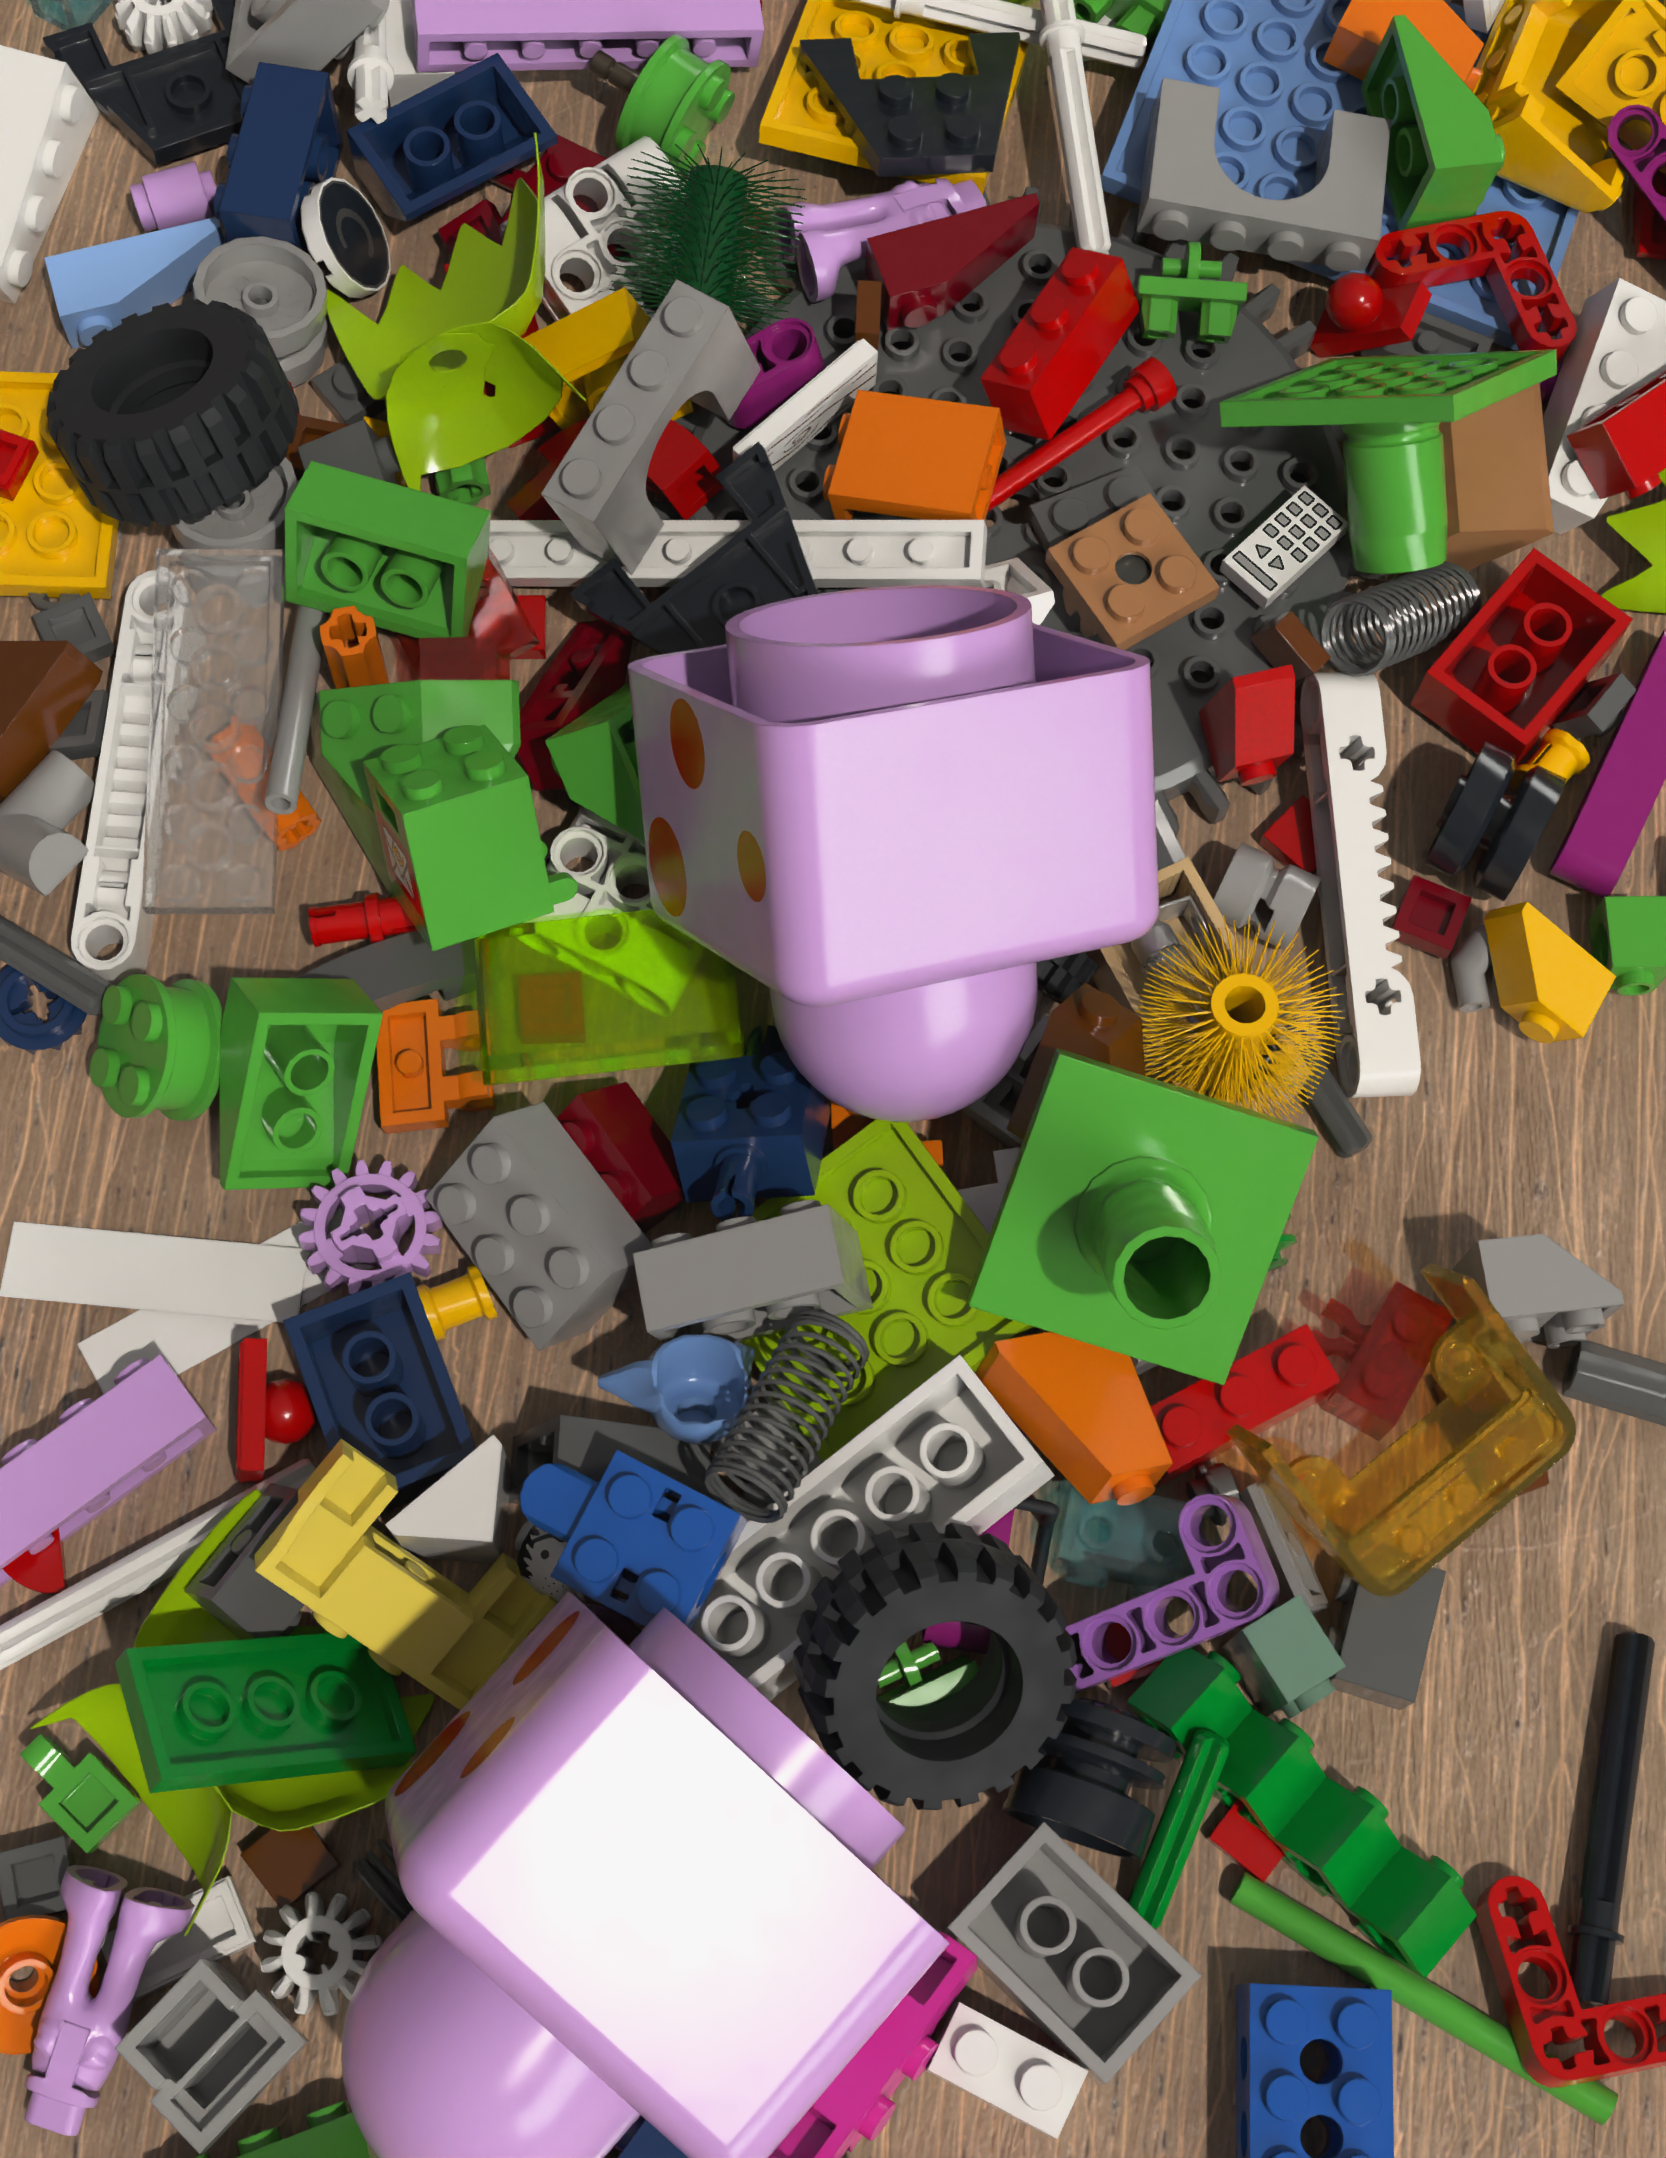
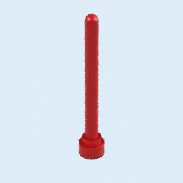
(1147, 388)

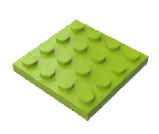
(919, 1267)

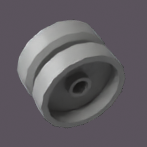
(279, 290)
(249, 523)

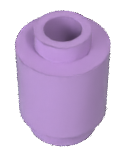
(174, 197)

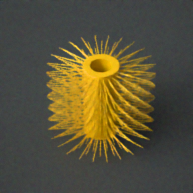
(1236, 1026)

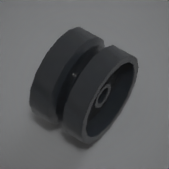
(1490, 819)

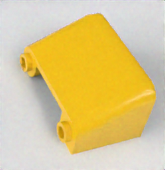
(1545, 135)

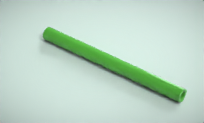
(1407, 1989)

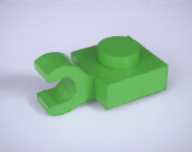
(86, 1798)

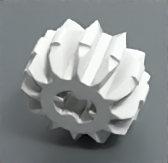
(163, 23)
(300, 1967)

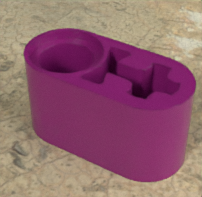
(780, 373)

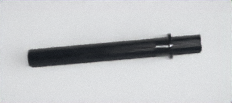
(1611, 1819)

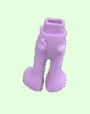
(839, 230)
(80, 2032)

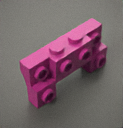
(901, 2047)

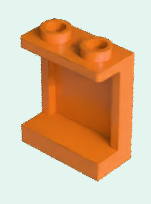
(915, 458)

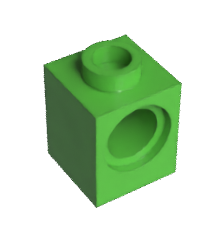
(1631, 941)

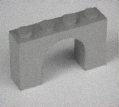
(1195, 201)
(683, 354)

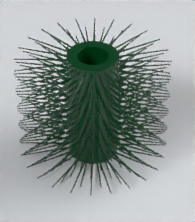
(709, 235)

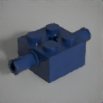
(749, 1129)

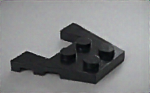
(165, 100)
(920, 122)
(747, 572)

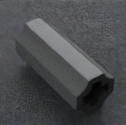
(1616, 1381)

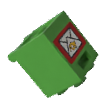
(462, 837)

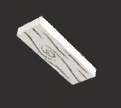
(814, 405)

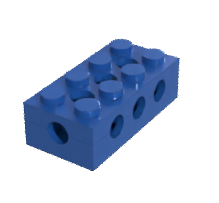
(1349, 2097)

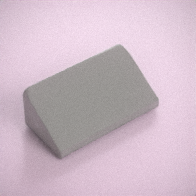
(1284, 1548)

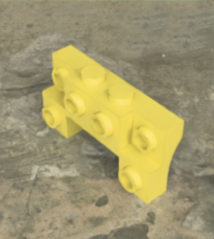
(386, 1595)

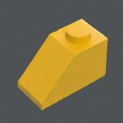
(1543, 974)

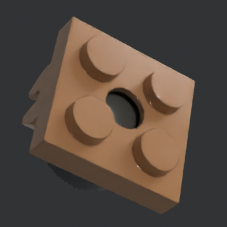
(1130, 574)

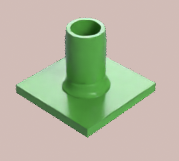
(1392, 436)
(1141, 1217)

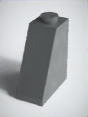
(591, 1444)

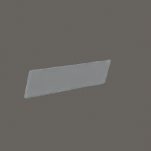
(154, 1272)
(187, 1338)

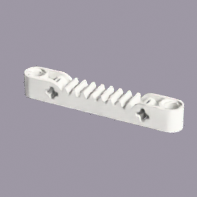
(1339, 733)
(112, 870)

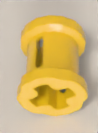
(1557, 753)
(457, 1302)

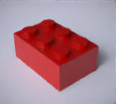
(1521, 658)

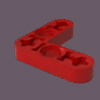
(1484, 258)
(1559, 2014)

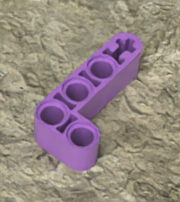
(1204, 1591)

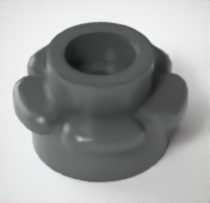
(1213, 1480)

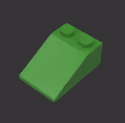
(1439, 131)
(293, 1079)

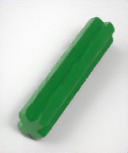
(1178, 1826)

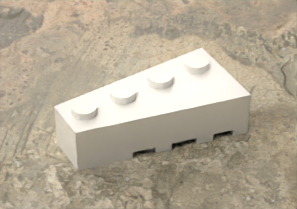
(42, 136)
(1613, 353)

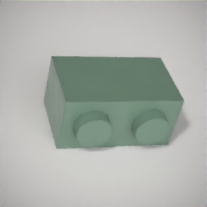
(1284, 1659)

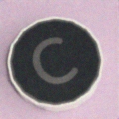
(347, 236)

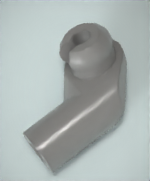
(1469, 970)

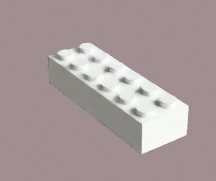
(928, 1459)

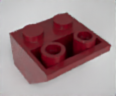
(626, 1151)

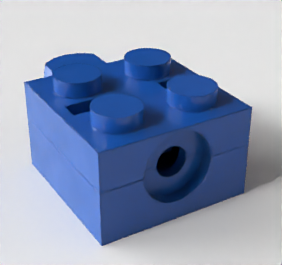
(633, 1537)

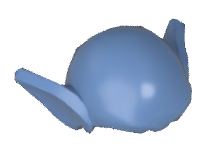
(688, 1386)

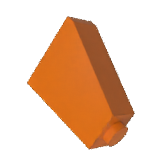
(1367, 22)
(1081, 1412)

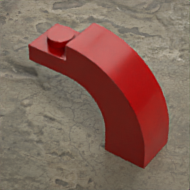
(678, 472)

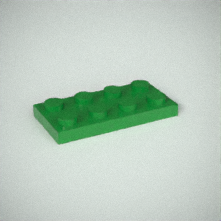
(261, 1710)

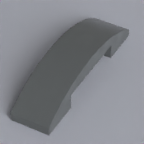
(404, 969)

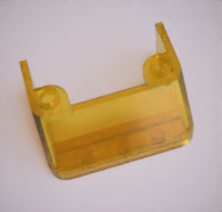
(1446, 1471)

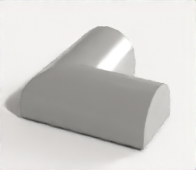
(34, 820)

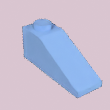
(127, 276)

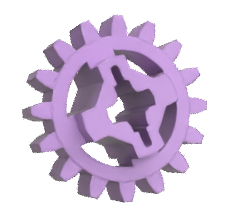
(390, 1215)

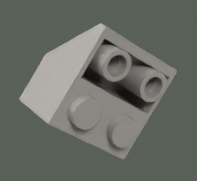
(1541, 1289)

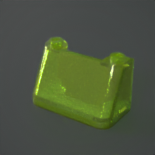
(601, 998)

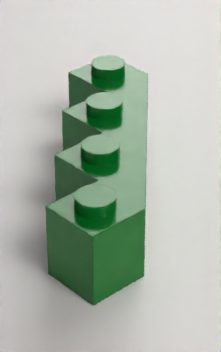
(1326, 1831)

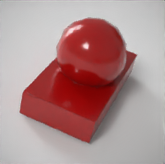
(1367, 317)
(270, 1411)

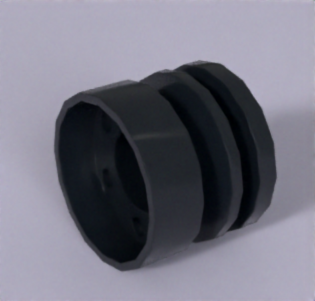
(1090, 1780)

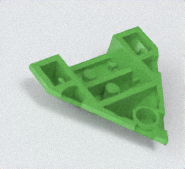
(367, 720)

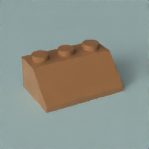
(1496, 480)

